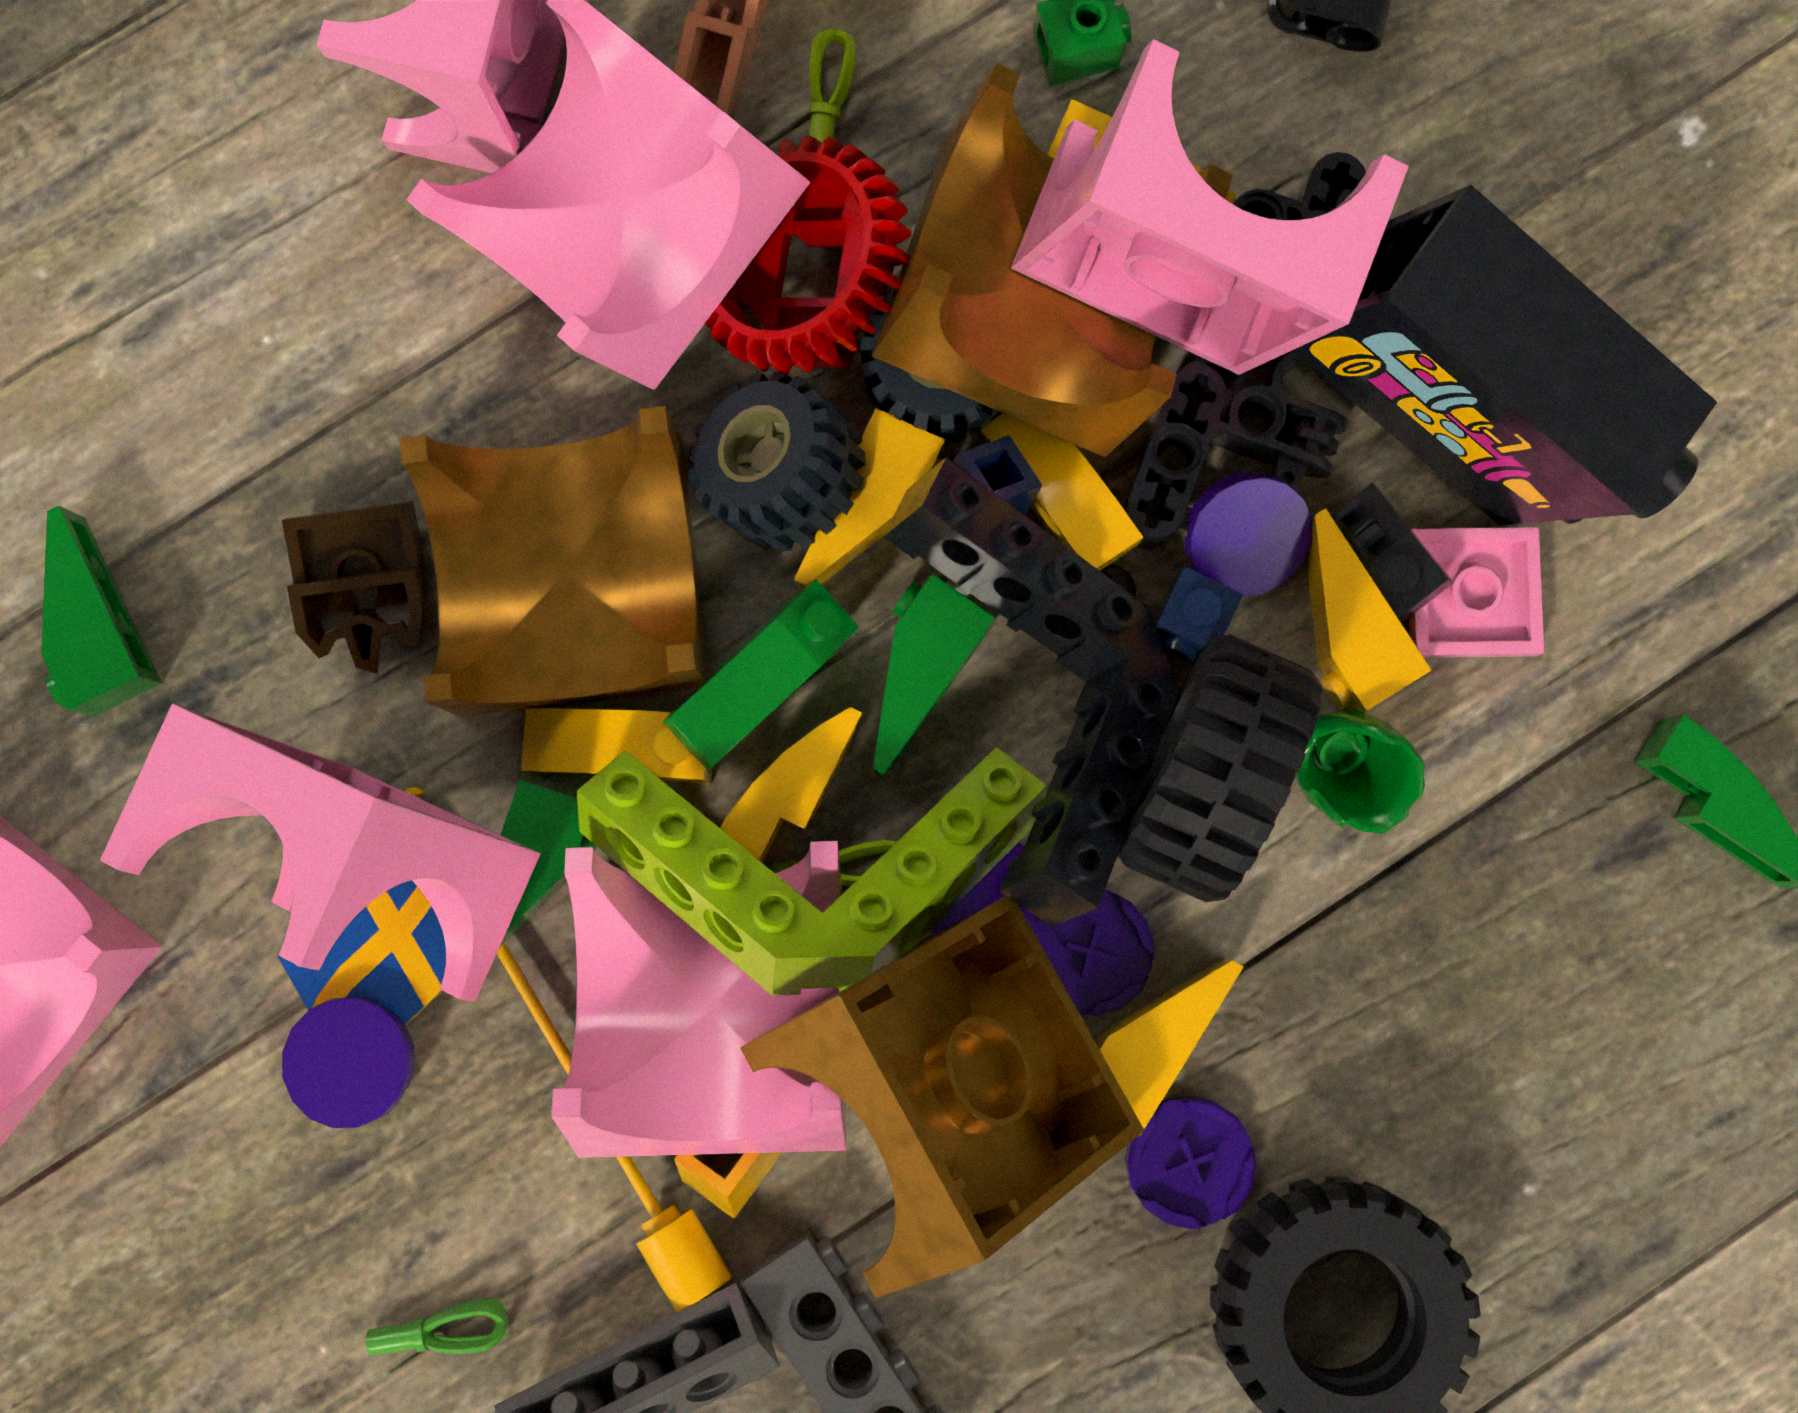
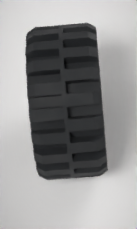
(1222, 768)
(1294, 1231)

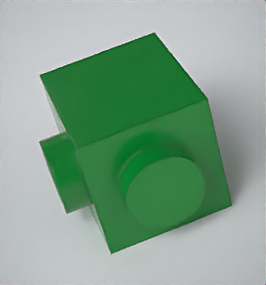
(1080, 37)

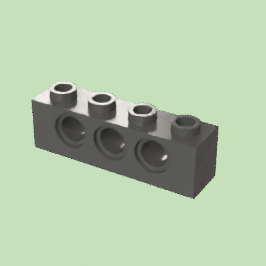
(812, 1346)
(664, 1367)

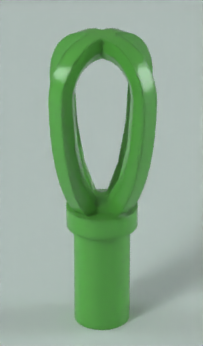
(420, 1334)

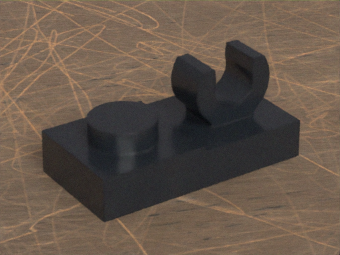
(1391, 552)

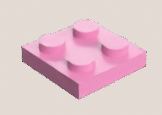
(1494, 594)

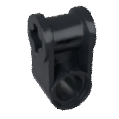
(1344, 23)

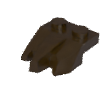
(356, 579)

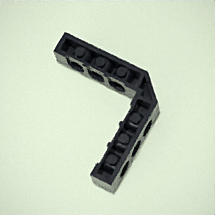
(1097, 635)

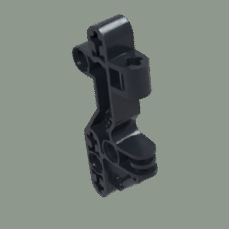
(1259, 389)

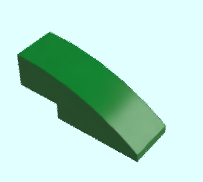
(1722, 799)

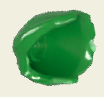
(1361, 772)

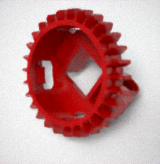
(843, 208)

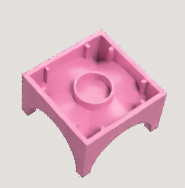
(475, 59)
(624, 203)
(1175, 258)
(340, 839)
(60, 969)
(666, 1025)

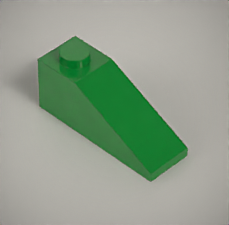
(86, 627)
(928, 651)
(761, 673)
(549, 825)

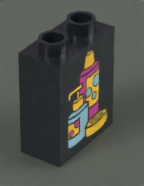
(1511, 372)

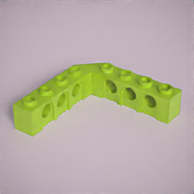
(766, 922)

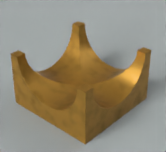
(995, 331)
(561, 569)
(969, 1086)

